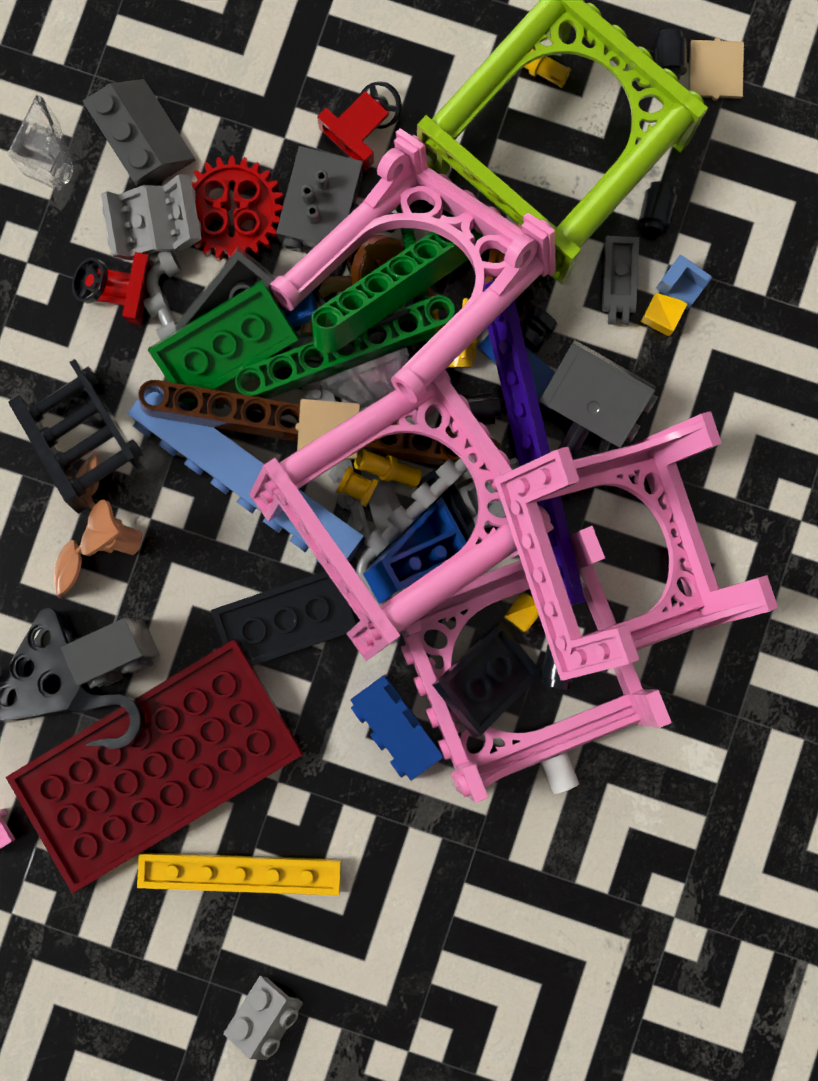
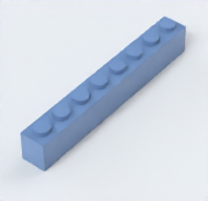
(234, 471)

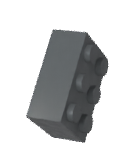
(110, 652)

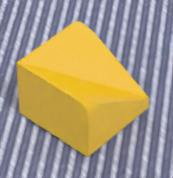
(664, 313)
(522, 612)

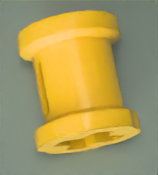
(357, 486)

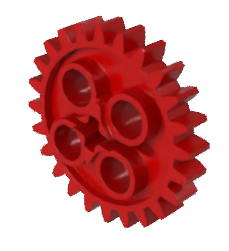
(261, 208)

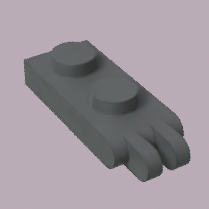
(620, 277)

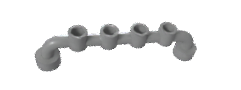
(158, 304)
(403, 518)

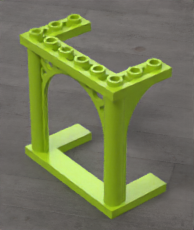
(553, 21)

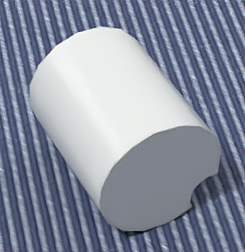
(560, 773)

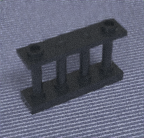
(60, 463)

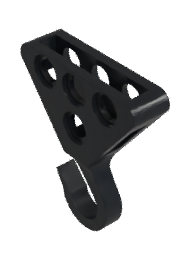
(36, 691)

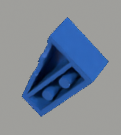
(415, 552)
(396, 728)

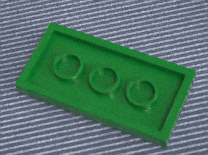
(225, 340)

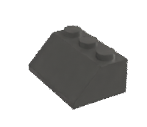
(139, 131)
(234, 277)

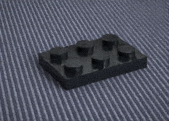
(487, 679)

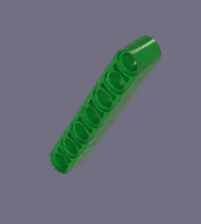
(385, 290)
(334, 362)

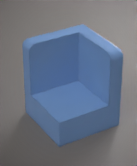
(684, 281)

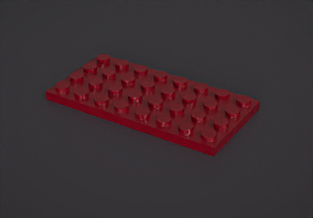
(201, 745)

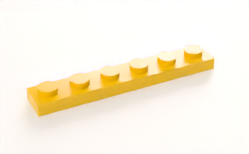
(239, 873)

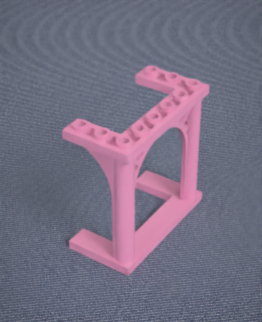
(656, 460)
(279, 484)
(479, 770)

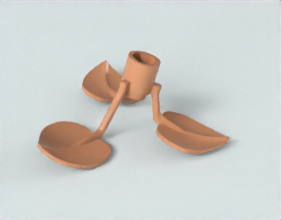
(101, 534)

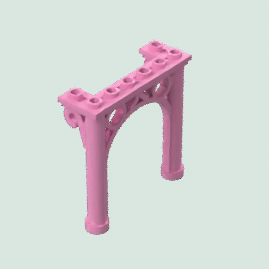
(405, 179)

